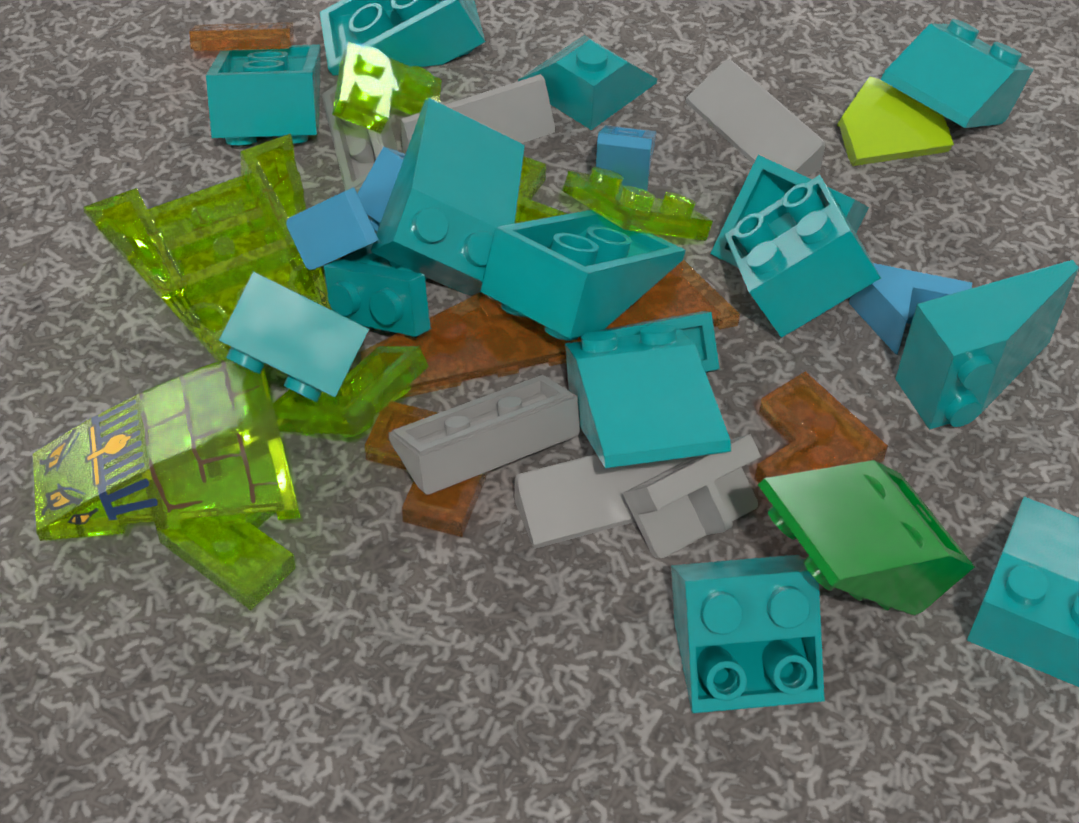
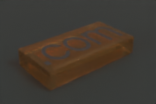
(241, 36)

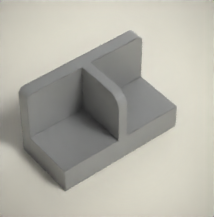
(694, 498)

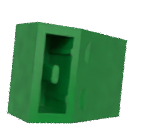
(867, 534)

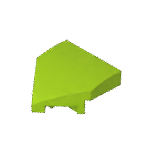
(891, 126)

